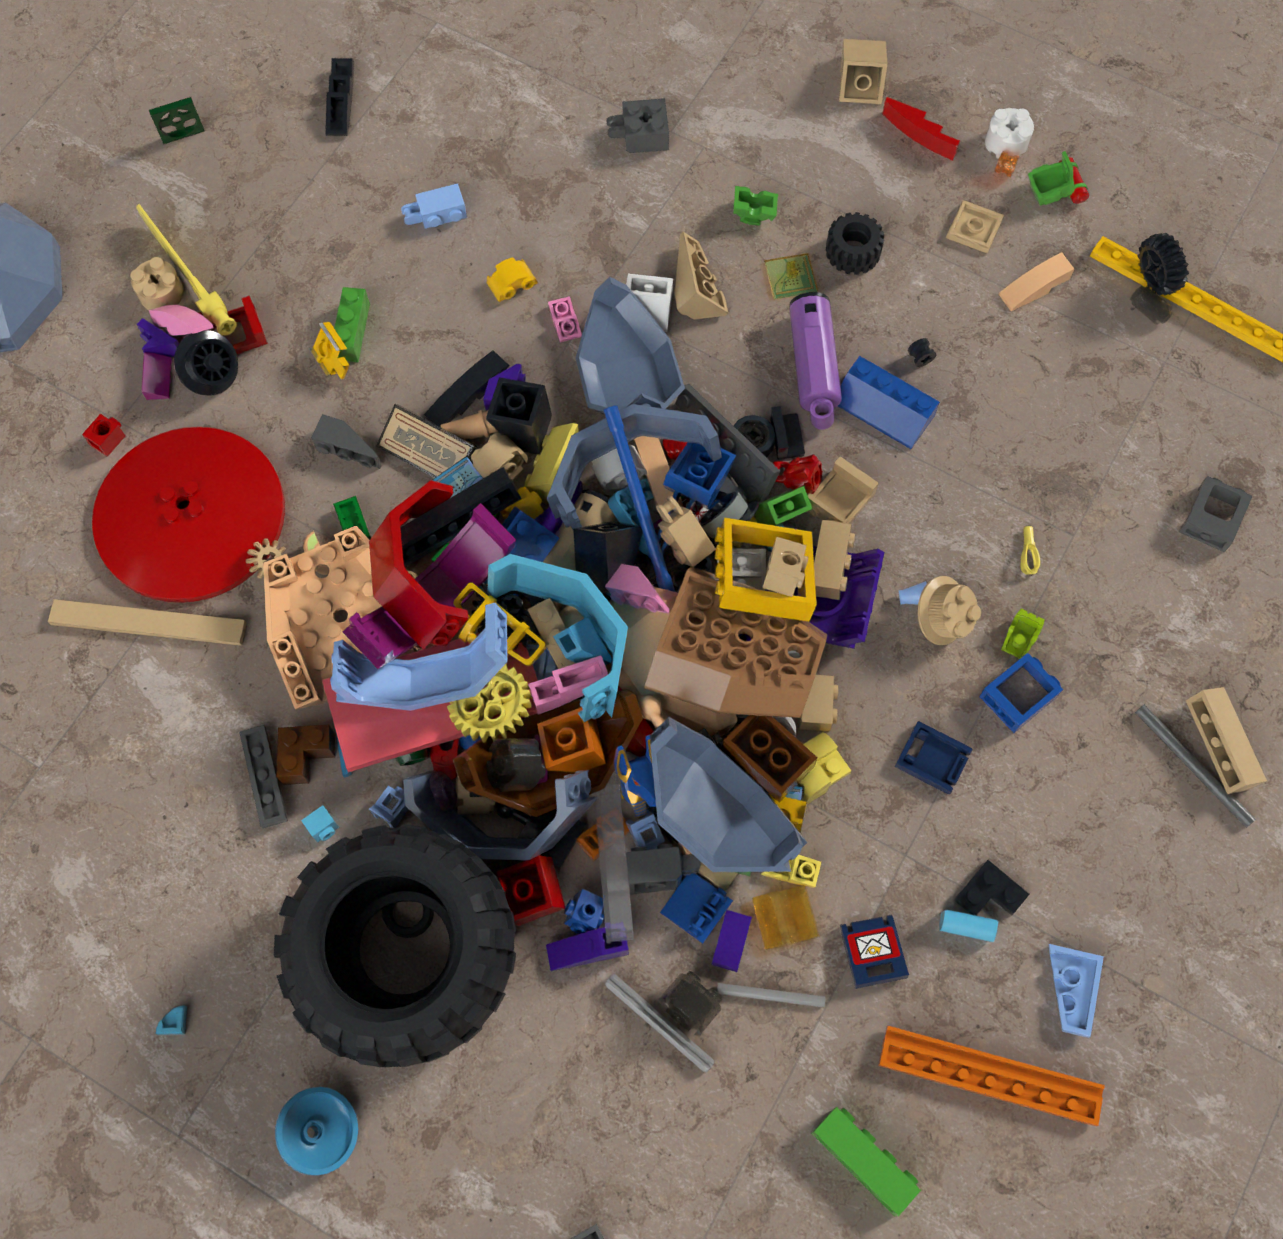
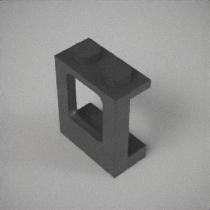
(1210, 528)

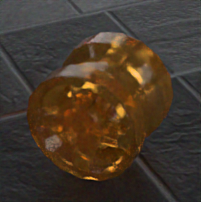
(1006, 164)

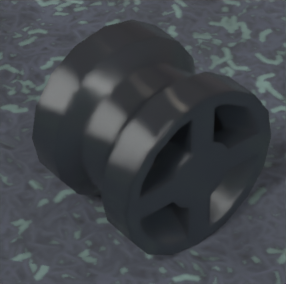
(921, 352)

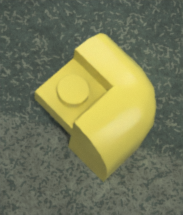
(828, 768)

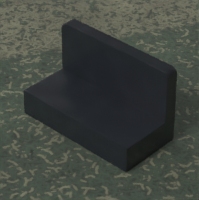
(788, 434)

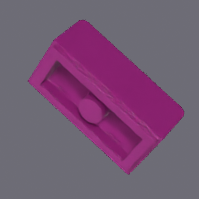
(156, 376)

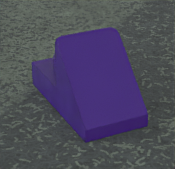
(157, 340)

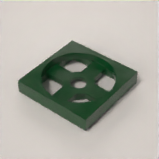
(181, 131)

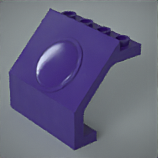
(848, 618)

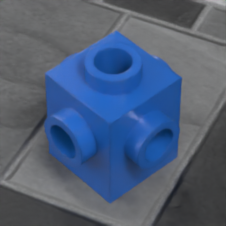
(584, 912)

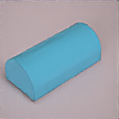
(968, 925)

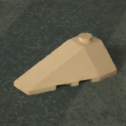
(694, 283)

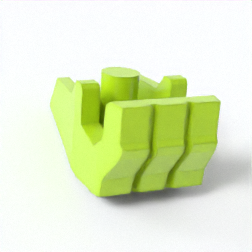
(1022, 633)

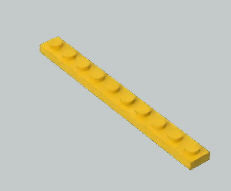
(1196, 301)

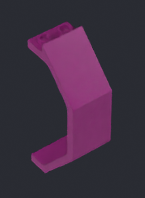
(461, 562)

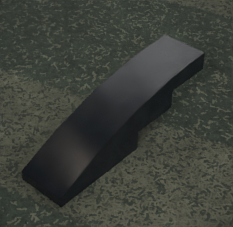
(339, 97)
(466, 389)

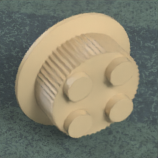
(947, 610)

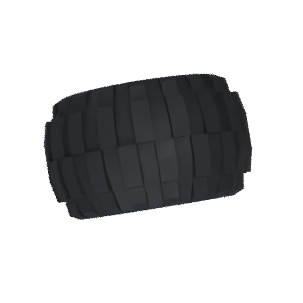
(325, 931)

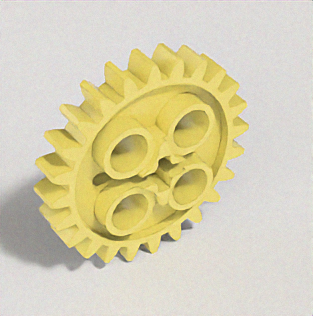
(490, 703)

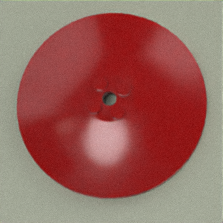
(193, 549)

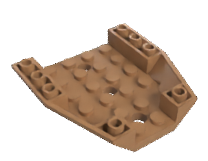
(728, 675)

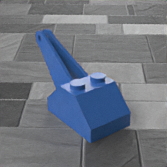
(696, 478)

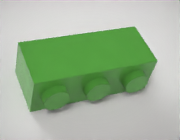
(352, 321)

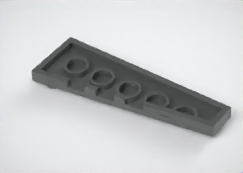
(750, 467)

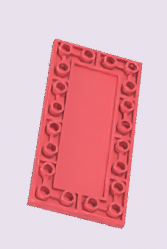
(381, 733)

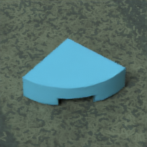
(173, 1022)

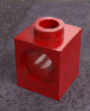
(107, 442)

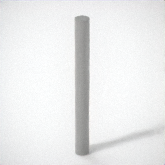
(771, 995)

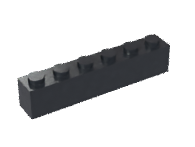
(448, 518)

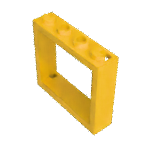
(760, 601)

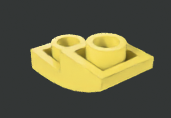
(803, 872)

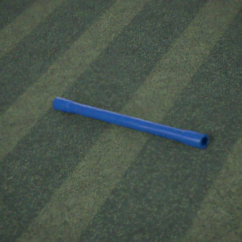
(617, 429)

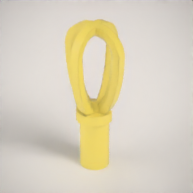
(1029, 544)

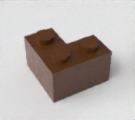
(300, 745)

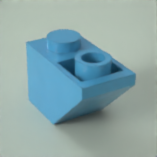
(582, 642)

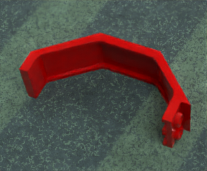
(396, 588)

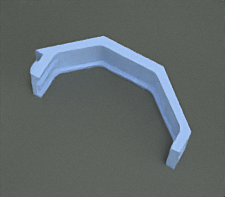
(426, 679)

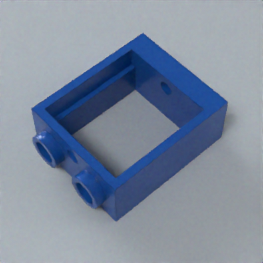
(1001, 705)

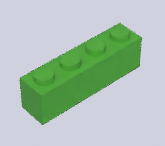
(866, 1161)

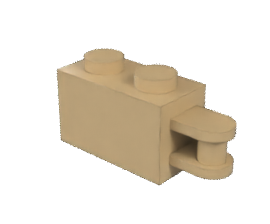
(684, 533)

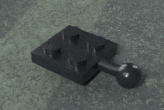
(536, 825)

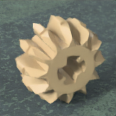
(263, 550)

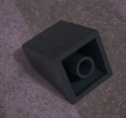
(521, 413)
(604, 548)

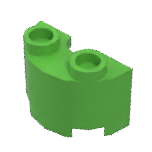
(754, 207)

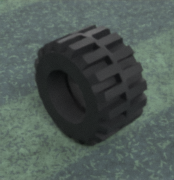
(858, 229)

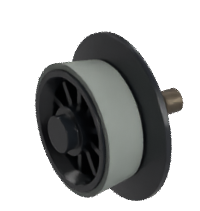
(731, 507)

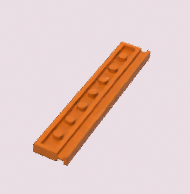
(992, 1076)

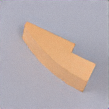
(1037, 282)

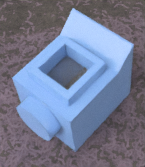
(390, 806)
(645, 832)

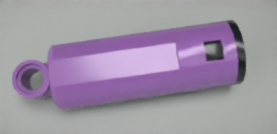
(815, 357)

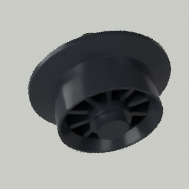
(206, 363)

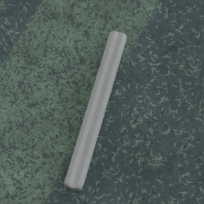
(659, 1023)

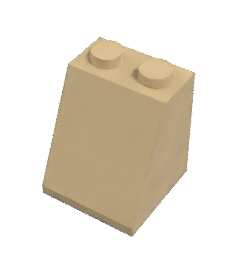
(862, 71)

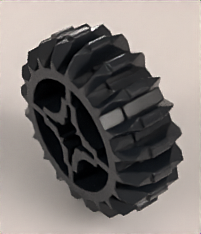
(1163, 264)

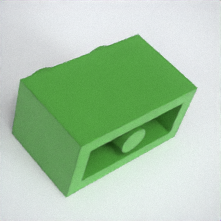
(783, 507)

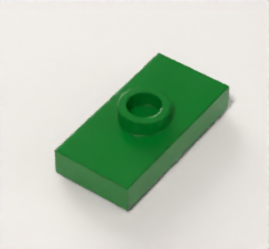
(350, 515)

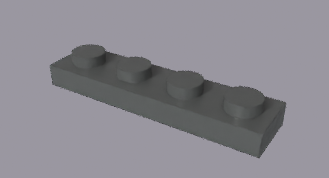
(263, 776)

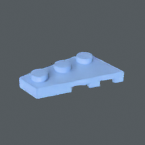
(1076, 987)

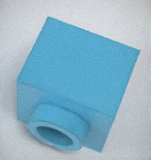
(320, 824)

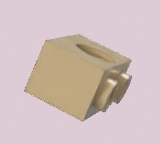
(785, 567)

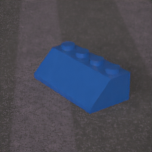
(886, 402)

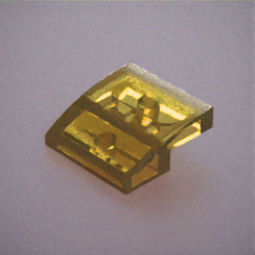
(785, 917)

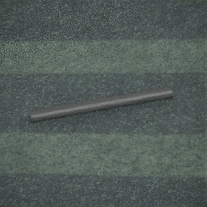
(1195, 766)

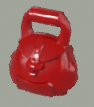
(800, 473)

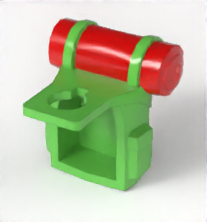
(1057, 181)

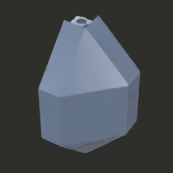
(27, 277)
(625, 353)
(717, 805)

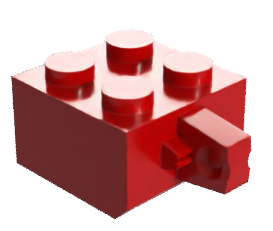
(531, 889)

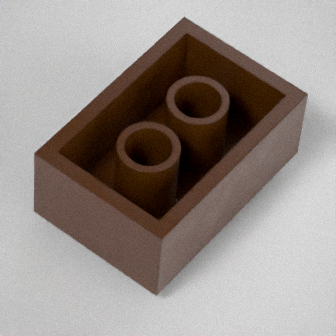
(769, 754)

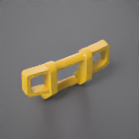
(520, 629)

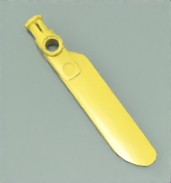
(209, 304)

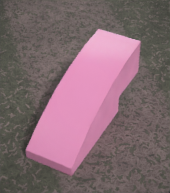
(179, 320)
(566, 684)

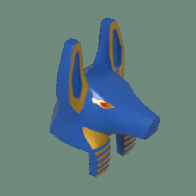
(636, 779)

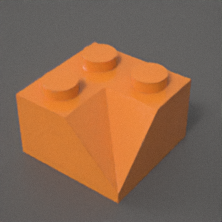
(571, 743)

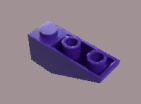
(584, 949)

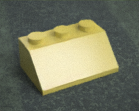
(548, 462)

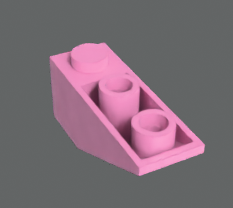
(633, 588)

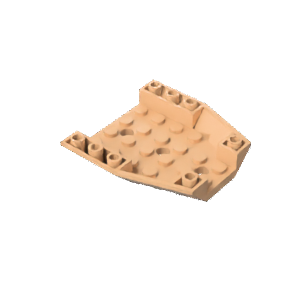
(303, 610)

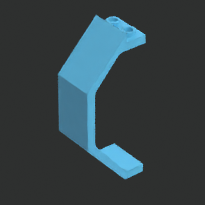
(574, 590)

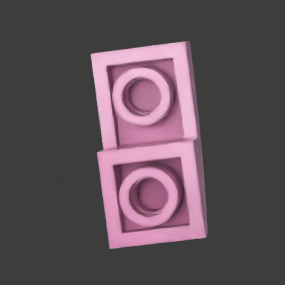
(564, 319)

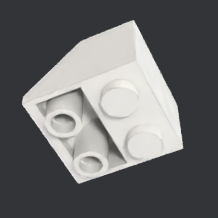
(654, 294)

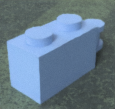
(436, 207)

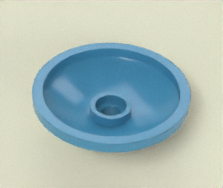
(333, 1126)

